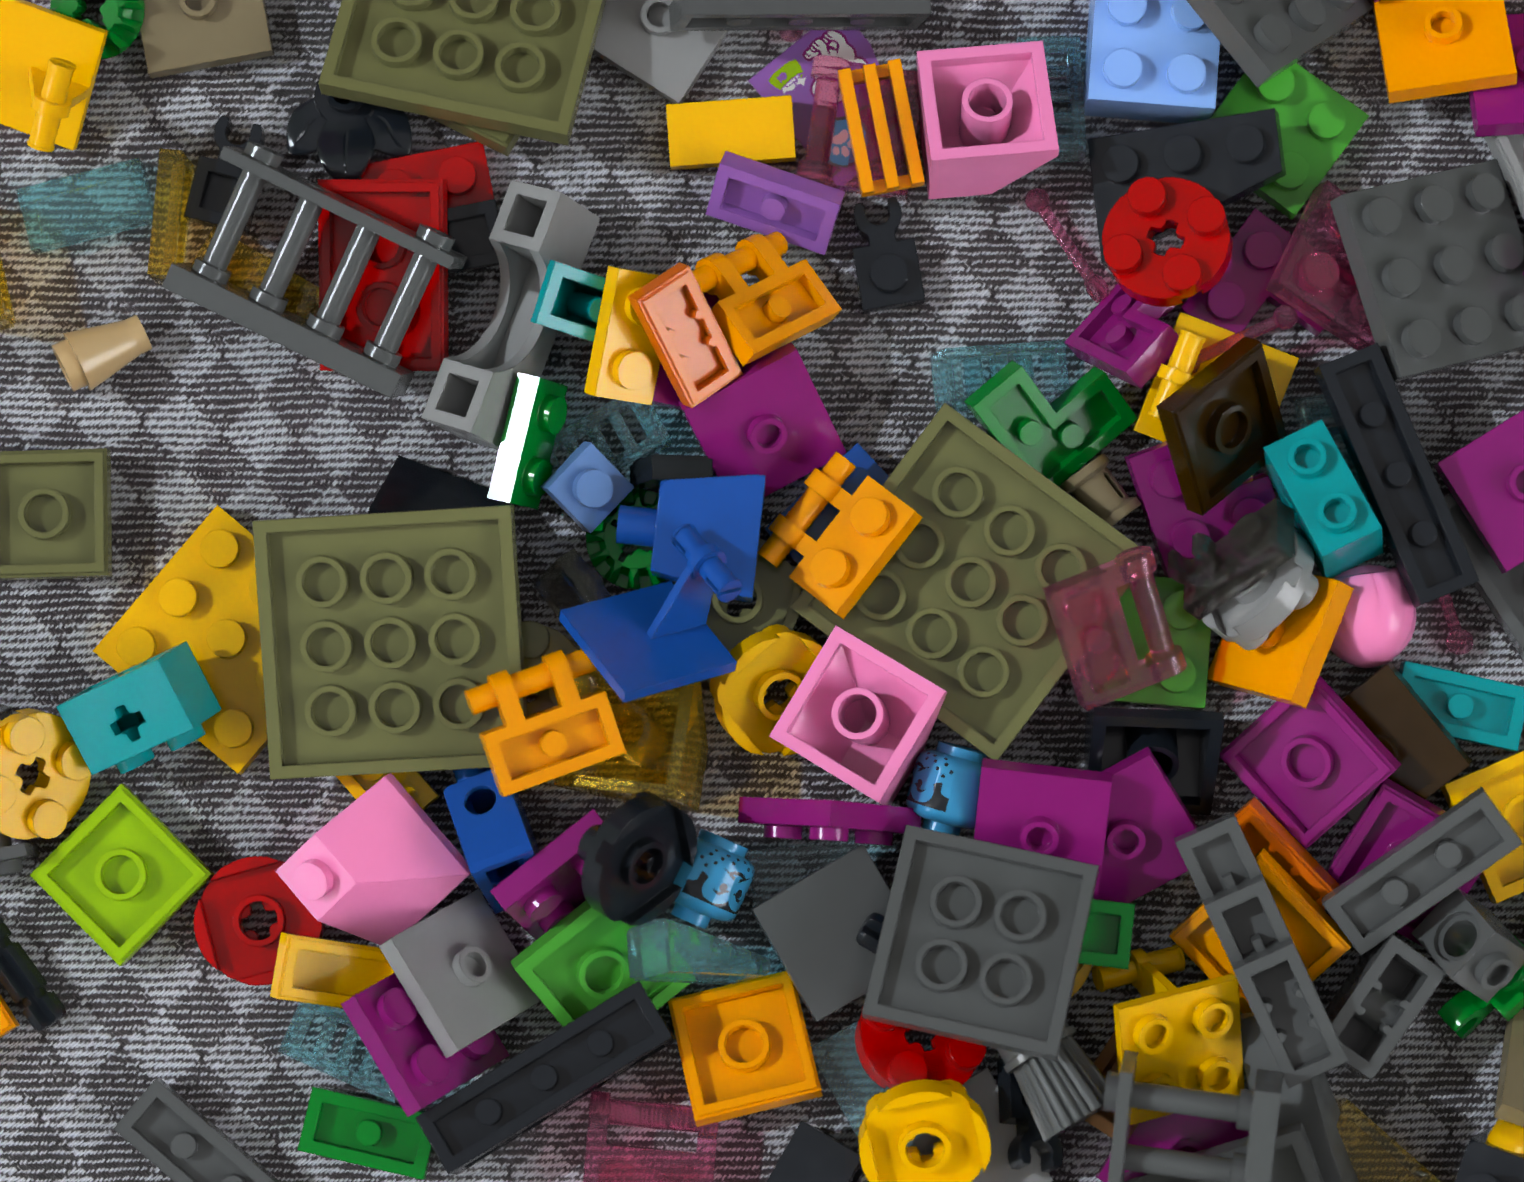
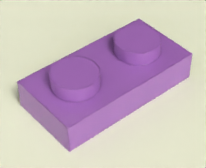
(775, 200)

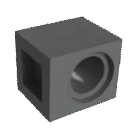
(1470, 944)

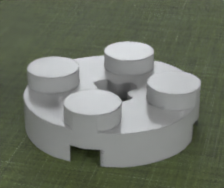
(1268, 602)

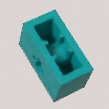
(1324, 498)
(140, 709)

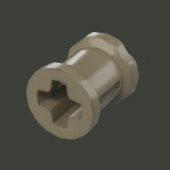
(1100, 491)

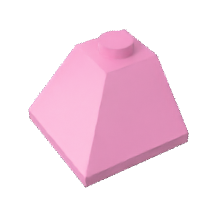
(984, 117)
(860, 716)
(375, 865)

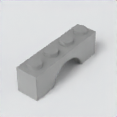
(478, 385)

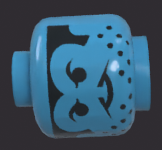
(946, 787)
(714, 883)

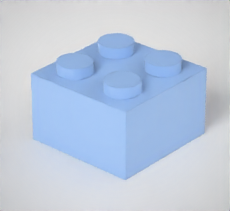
(1149, 62)

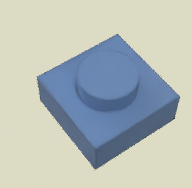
(587, 486)

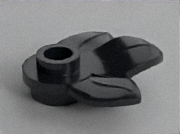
(347, 134)

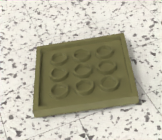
(467, 60)
(970, 578)
(380, 633)

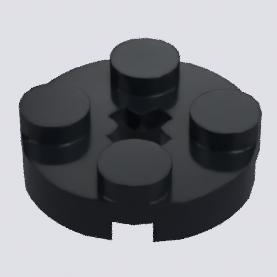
(642, 831)

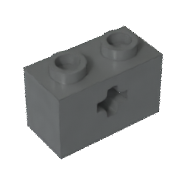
(1381, 1003)

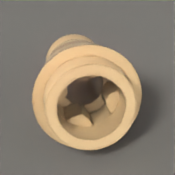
(100, 351)

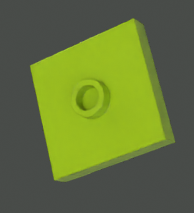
(122, 874)

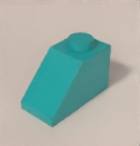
(569, 300)

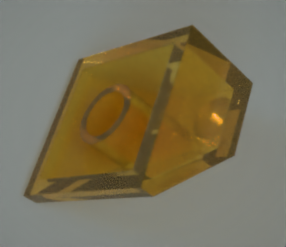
(662, 745)

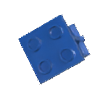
(659, 632)

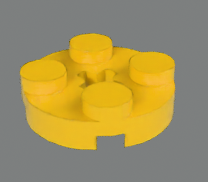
(739, 695)
(61, 779)
(918, 1108)

